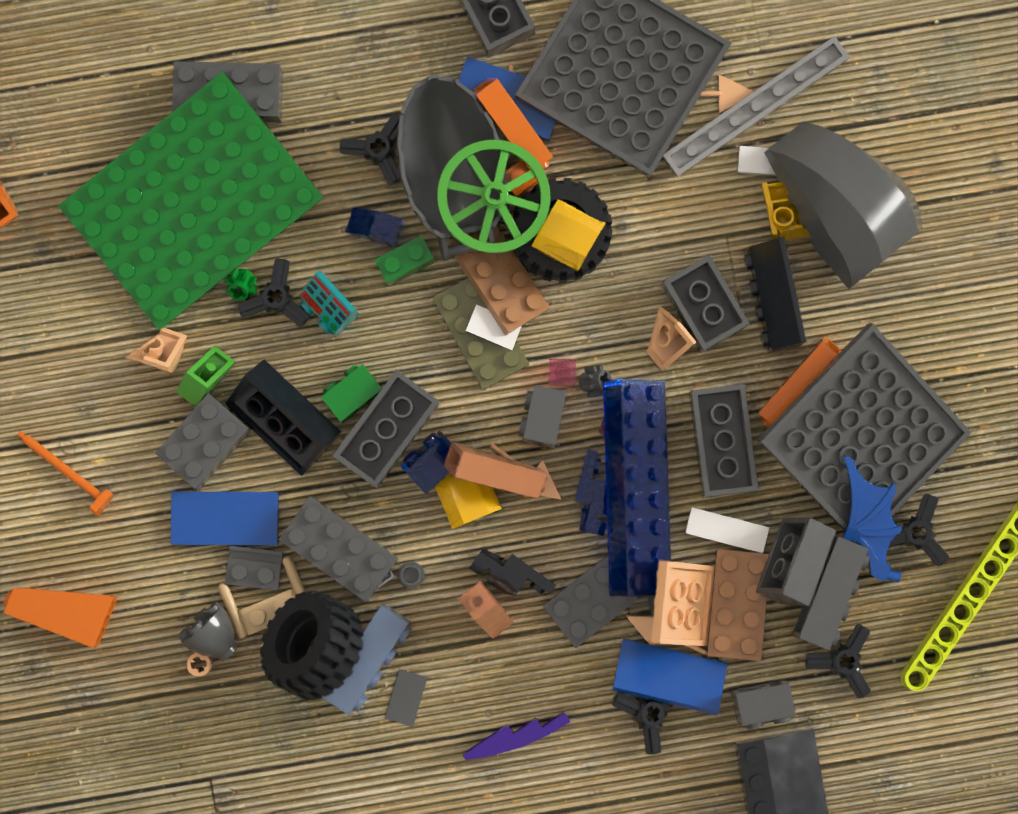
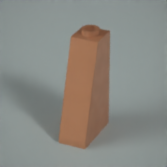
(495, 471)
(485, 610)

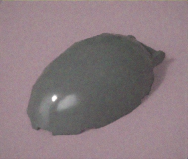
(433, 127)

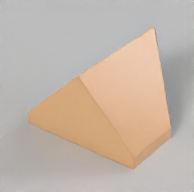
(668, 340)
(161, 351)

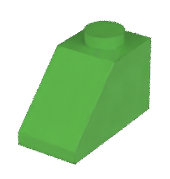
(205, 376)

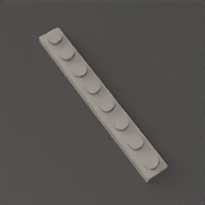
(755, 106)

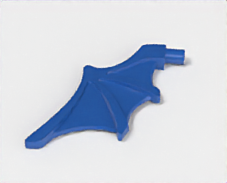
(871, 521)

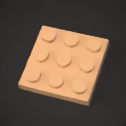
(683, 604)

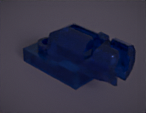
(592, 494)

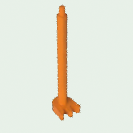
(102, 499)

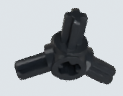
(385, 157)
(277, 285)
(927, 543)
(850, 649)
(638, 710)

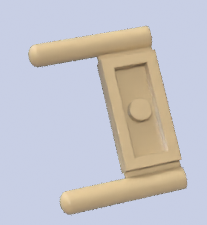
(256, 617)

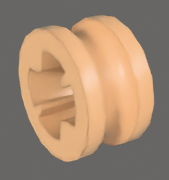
(196, 672)

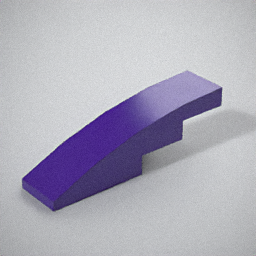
(507, 740)

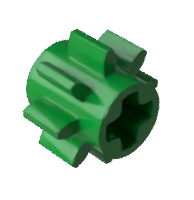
(241, 284)

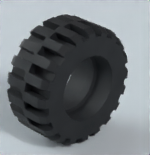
(582, 199)
(331, 655)

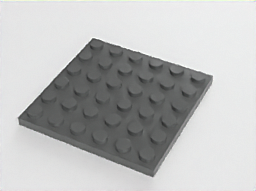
(623, 75)
(873, 411)

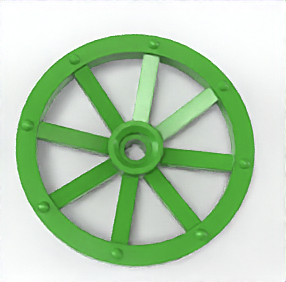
(491, 204)

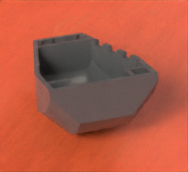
(845, 199)

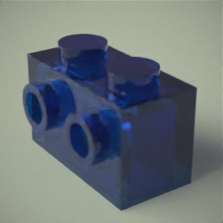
(428, 462)

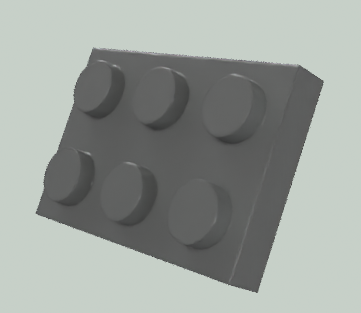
(586, 604)

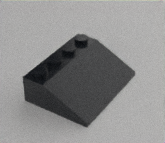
(781, 774)

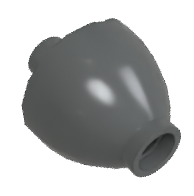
(210, 634)

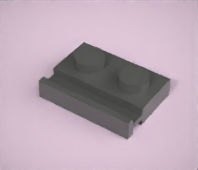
(254, 568)

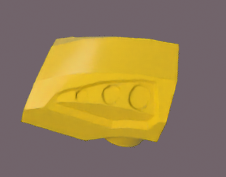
(778, 209)
(567, 235)
(465, 500)

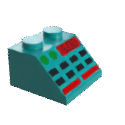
(328, 304)

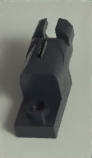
(509, 575)

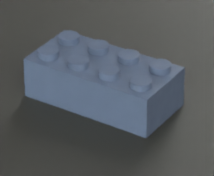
(378, 649)

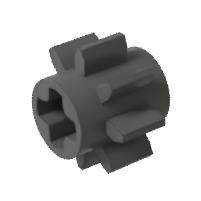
(592, 380)

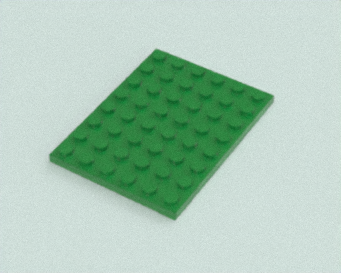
(191, 201)

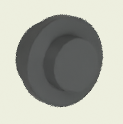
(411, 575)

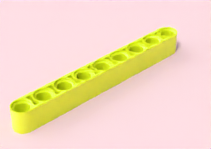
(971, 605)

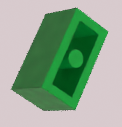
(405, 260)
(351, 393)

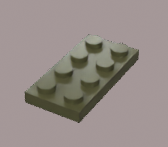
(486, 359)

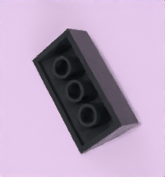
(775, 295)
(282, 417)

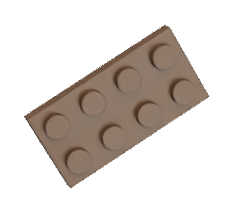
(503, 285)
(736, 607)

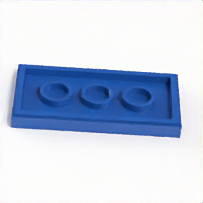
(477, 72)
(224, 518)
(670, 677)

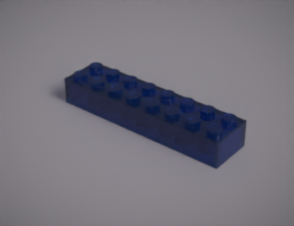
(636, 484)

